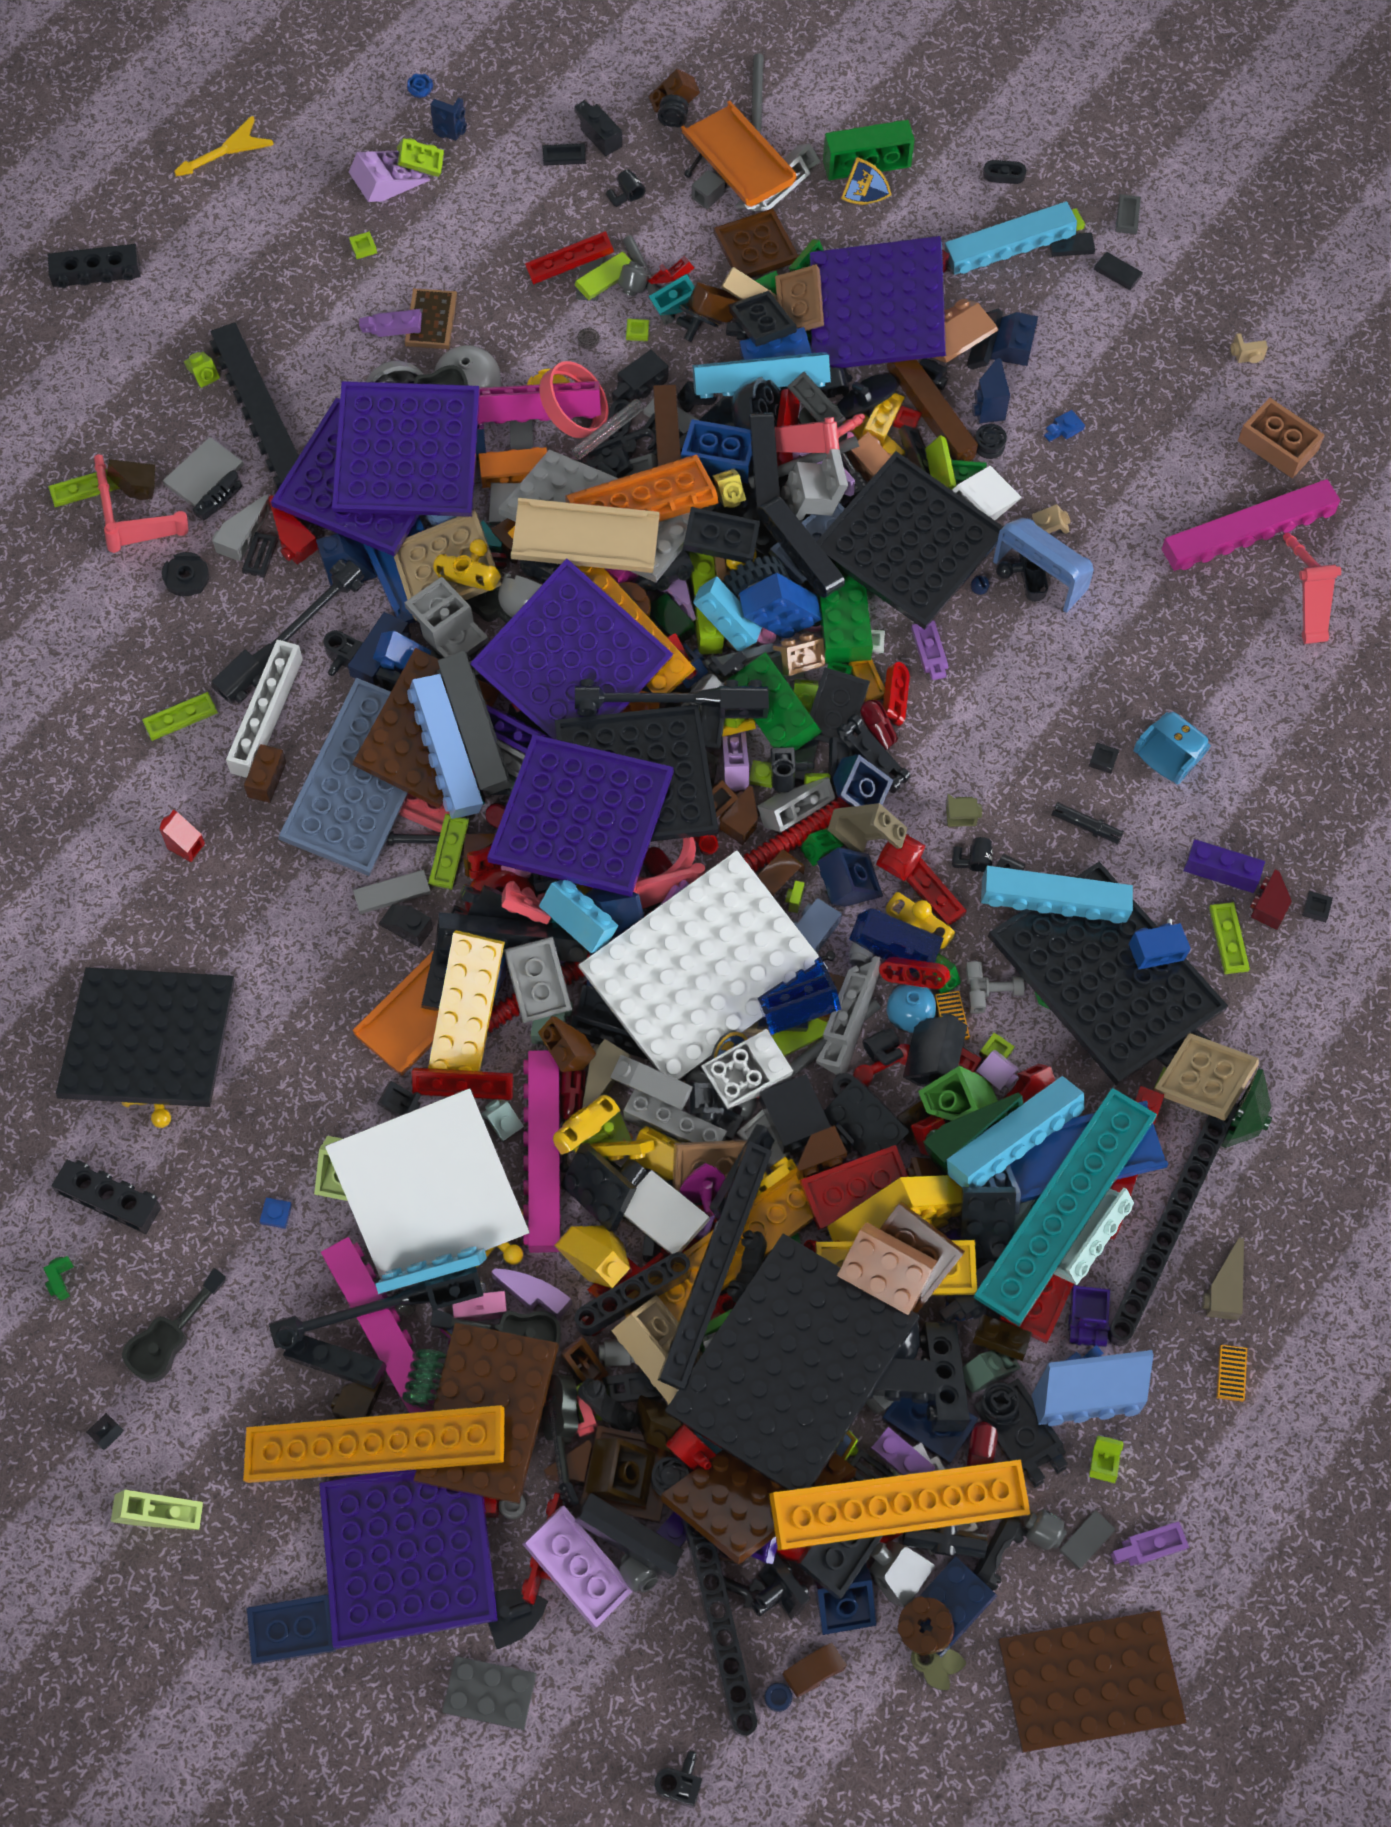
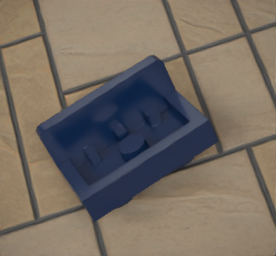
(448, 119)

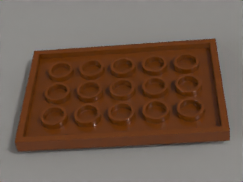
(395, 744)
(494, 1370)
(734, 1504)
(1091, 1681)

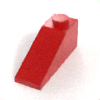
(294, 537)

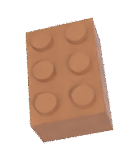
(1281, 437)
(887, 1268)

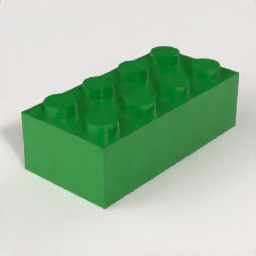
(883, 145)
(846, 623)
(787, 719)

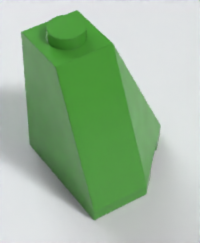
(957, 1094)

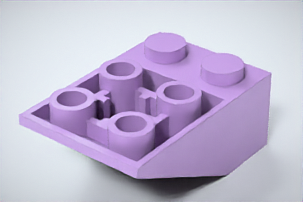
(381, 176)

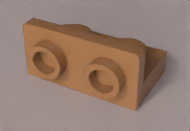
(801, 653)

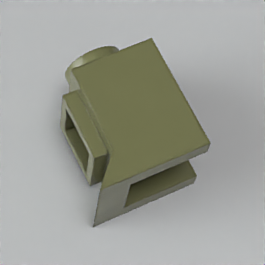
(962, 811)

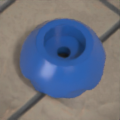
(419, 85)

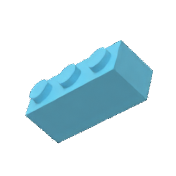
(726, 614)
(578, 915)

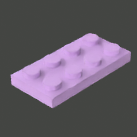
(578, 1566)

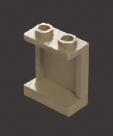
(865, 823)

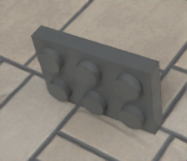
(489, 1693)

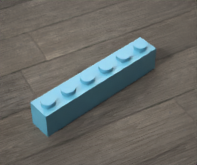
(1011, 238)
(782, 370)
(1057, 894)
(1016, 1134)

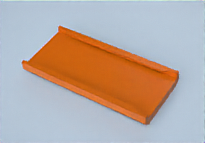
(740, 155)
(663, 489)
(398, 1026)

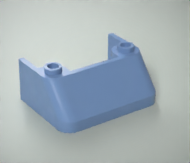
(1048, 554)

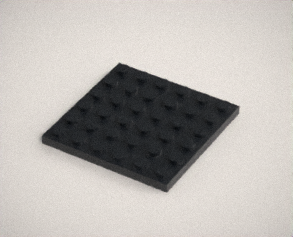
(910, 540)
(664, 737)
(146, 1037)

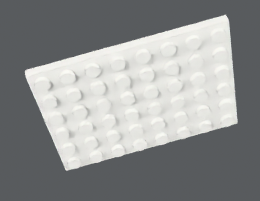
(699, 966)

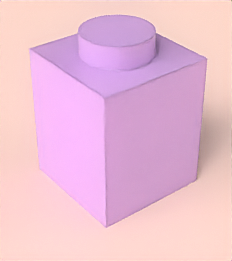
(998, 1070)

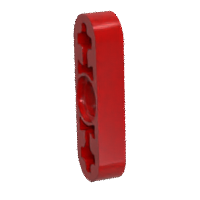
(924, 968)

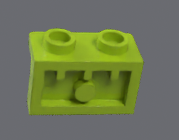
(420, 157)

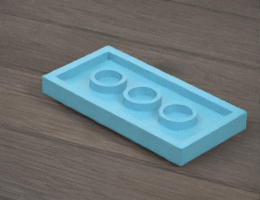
(422, 1271)

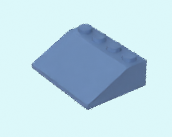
(1093, 1388)

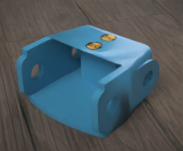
(1172, 747)

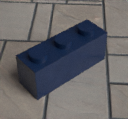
(362, 664)

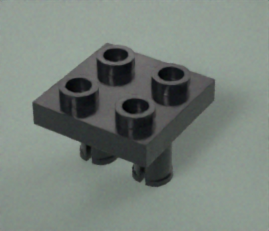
(781, 1589)

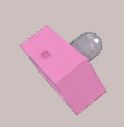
(483, 1308)

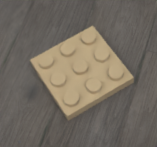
(1207, 1076)

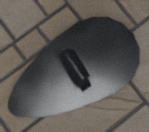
(867, 395)

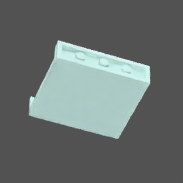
(1094, 1235)

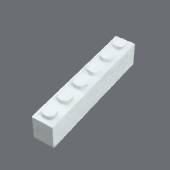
(265, 706)

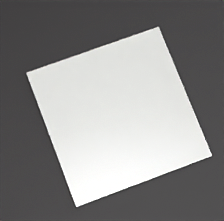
(427, 1185)

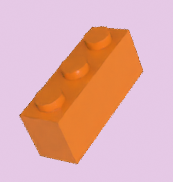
(508, 465)

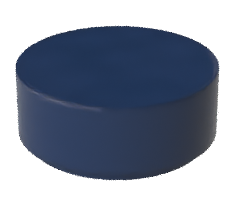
(778, 1697)

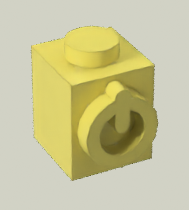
(729, 488)

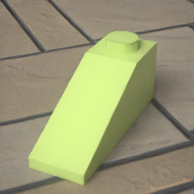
(155, 1510)

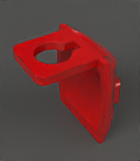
(903, 860)

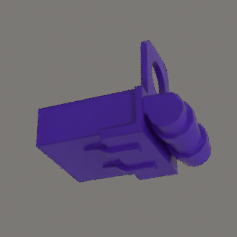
(1089, 1316)

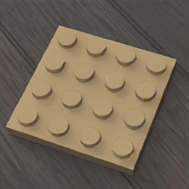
(450, 538)

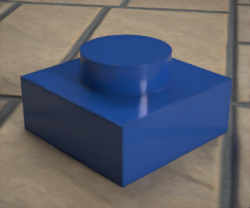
(275, 1213)

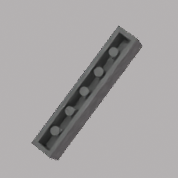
(475, 723)

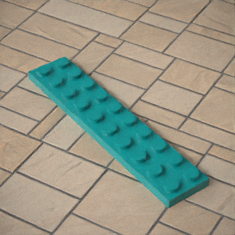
(1065, 1207)

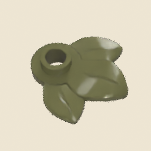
(939, 1668)

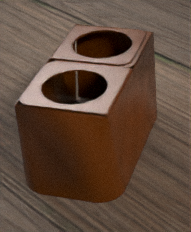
(711, 302)
(780, 871)

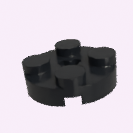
(178, 565)

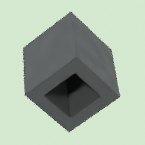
(707, 189)

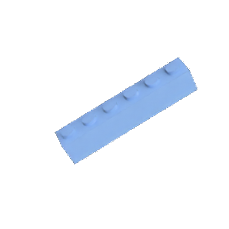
(445, 746)

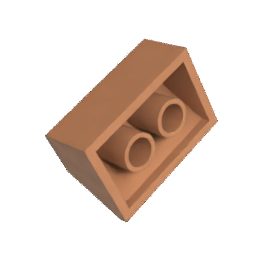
(965, 327)

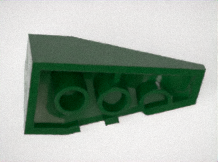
(1251, 1112)
(955, 1135)

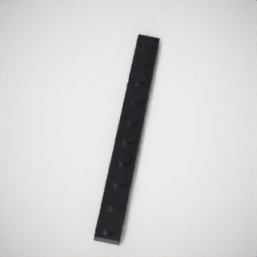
(714, 1266)

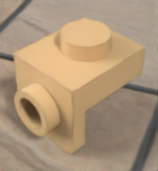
(1248, 352)
(1052, 519)

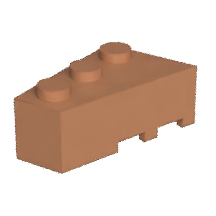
(868, 457)

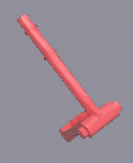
(814, 437)
(134, 531)
(1317, 593)
(656, 889)

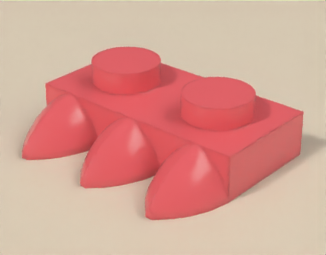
(524, 902)

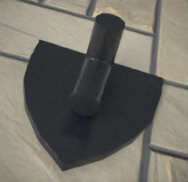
(514, 1616)

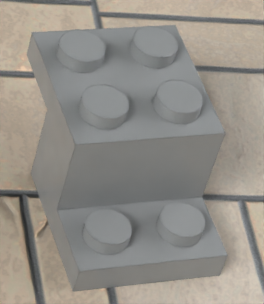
(815, 486)
(446, 620)

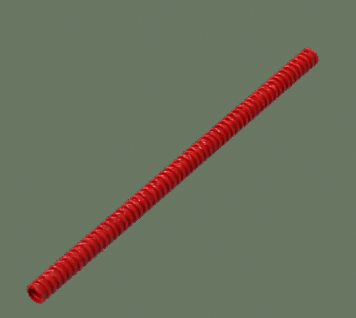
(756, 859)

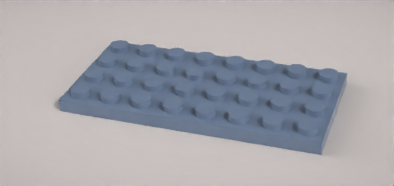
(340, 807)

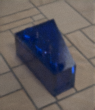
(894, 938)
(800, 999)

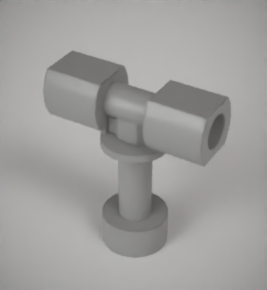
(981, 987)

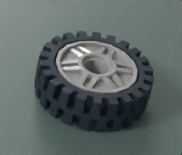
(753, 573)

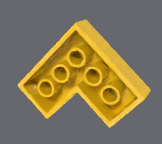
(929, 1196)

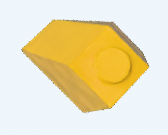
(595, 1253)

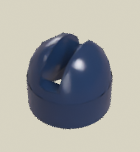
(977, 587)

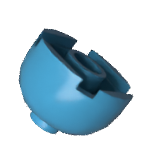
(910, 1006)

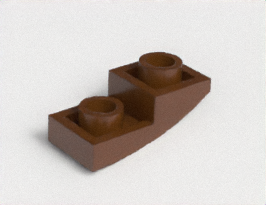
(814, 1669)

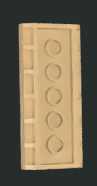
(585, 535)

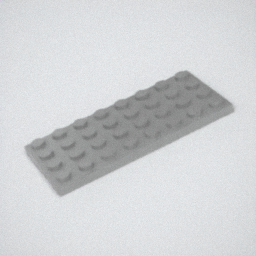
(560, 475)

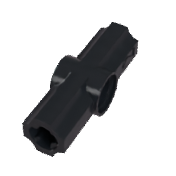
(948, 1541)

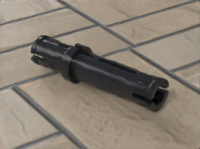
(1095, 826)

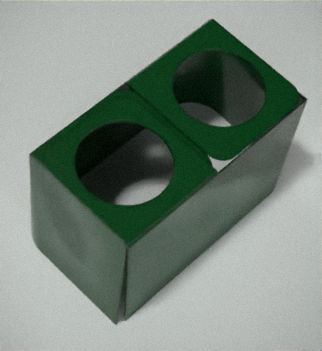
(671, 618)

